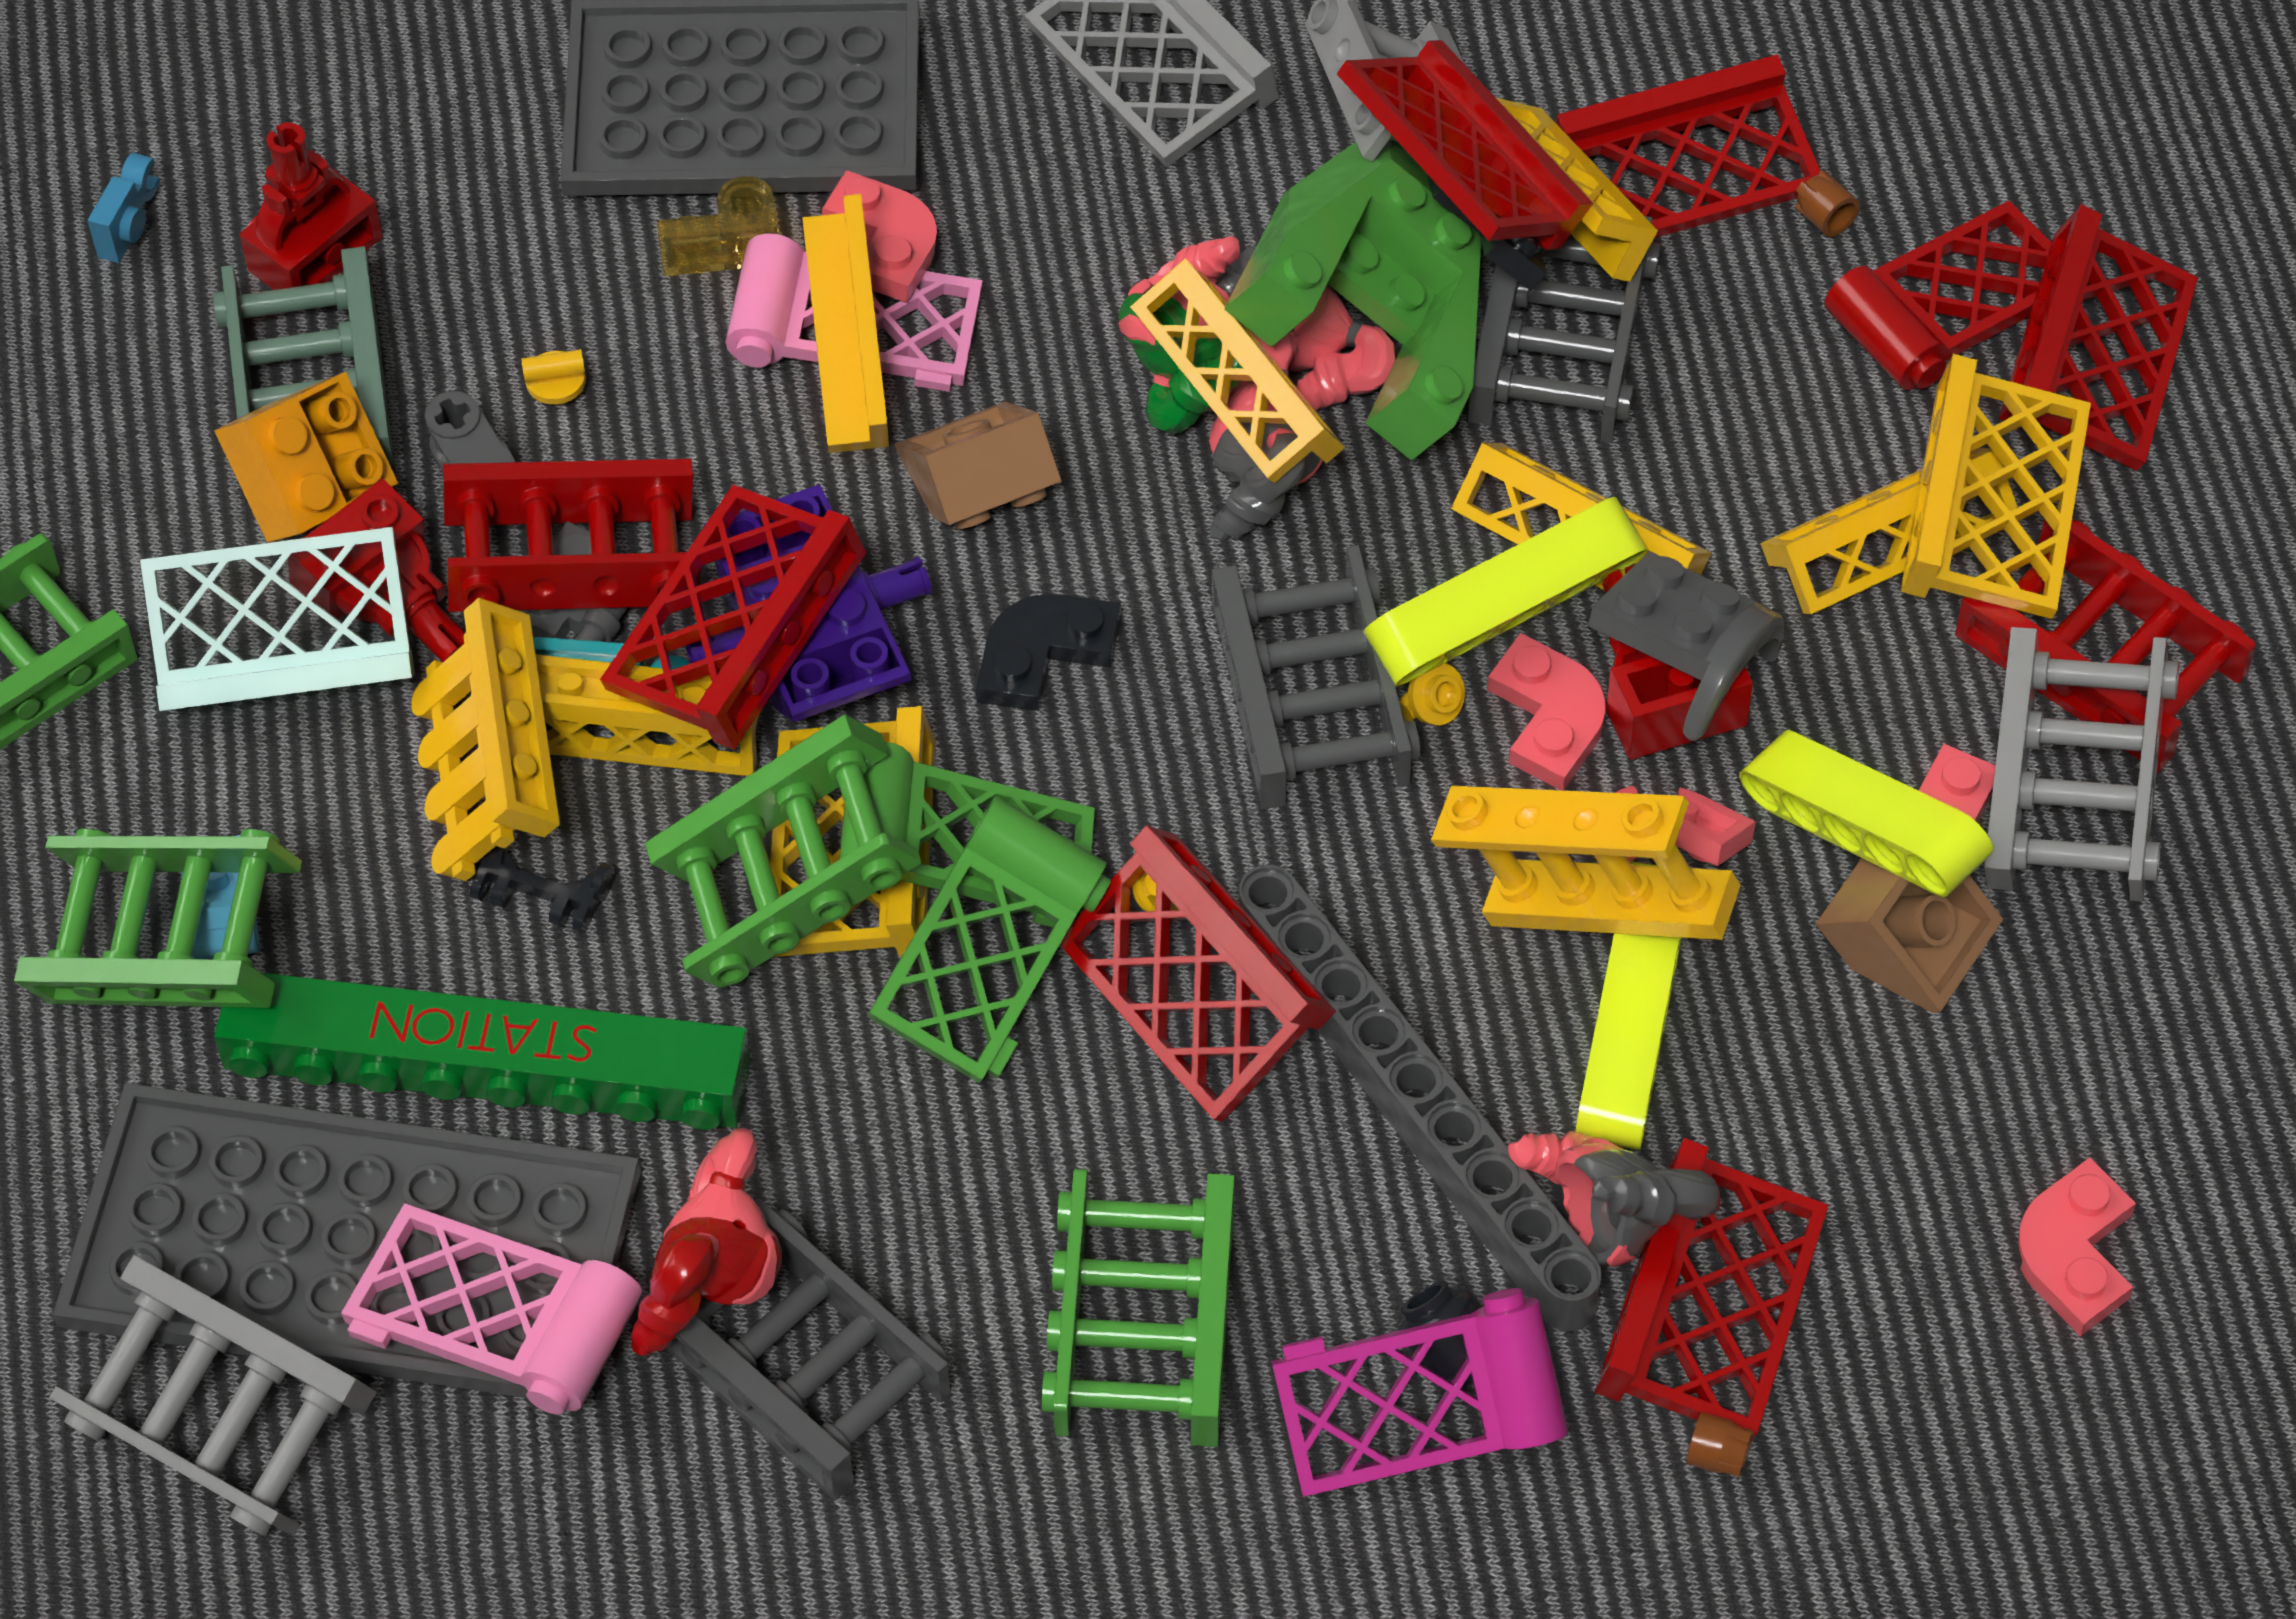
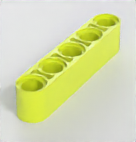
(1505, 591)
(1866, 813)
(1628, 1037)

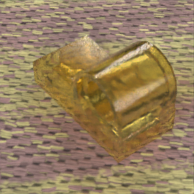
(719, 240)

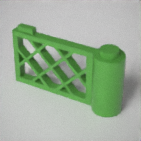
(900, 807)
(1043, 875)

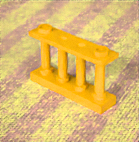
(1587, 896)

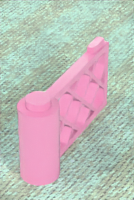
(773, 312)
(561, 1350)

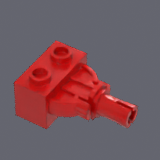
(305, 216)
(421, 589)
(1652, 699)

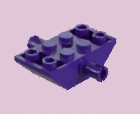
(852, 645)

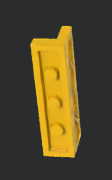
(1613, 227)
(846, 329)
(1257, 366)
(1562, 494)
(1851, 526)
(576, 697)

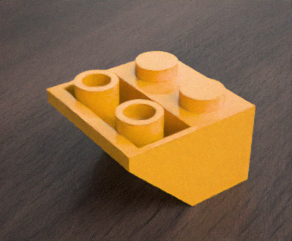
(304, 456)

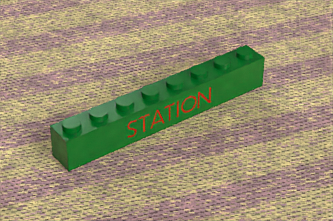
(490, 1051)

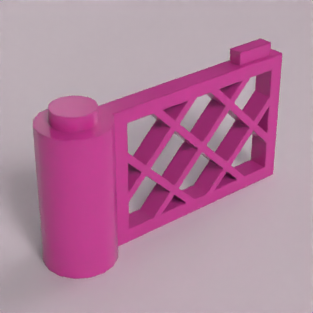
(1508, 1371)

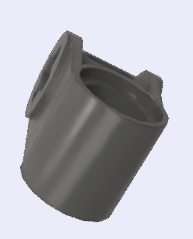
(462, 432)

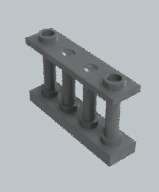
(1507, 335)
(1265, 710)
(778, 1407)

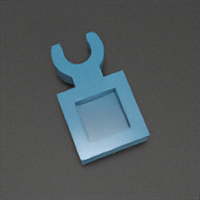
(119, 212)

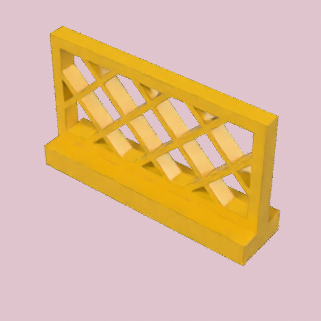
(1943, 490)
(901, 905)

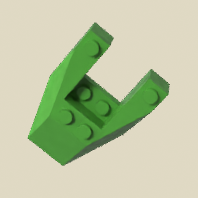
(1396, 259)

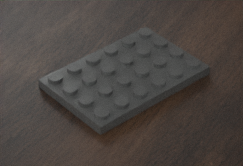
(738, 89)

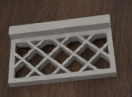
(1195, 27)

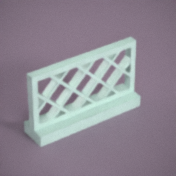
(281, 673)

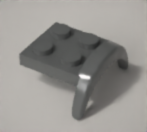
(1690, 626)

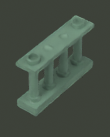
(354, 338)

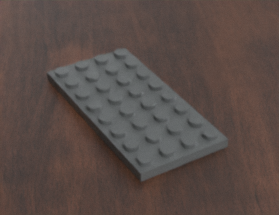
(291, 1205)

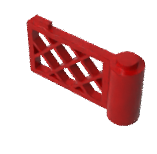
(1895, 321)

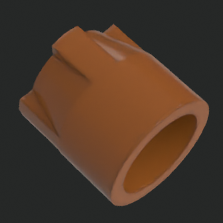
(1827, 204)
(1719, 1445)

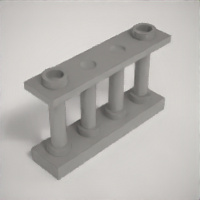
(1343, 35)
(2027, 729)
(268, 1363)

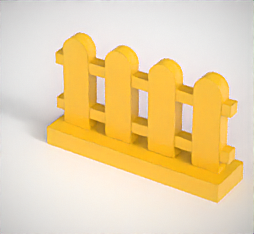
(511, 734)

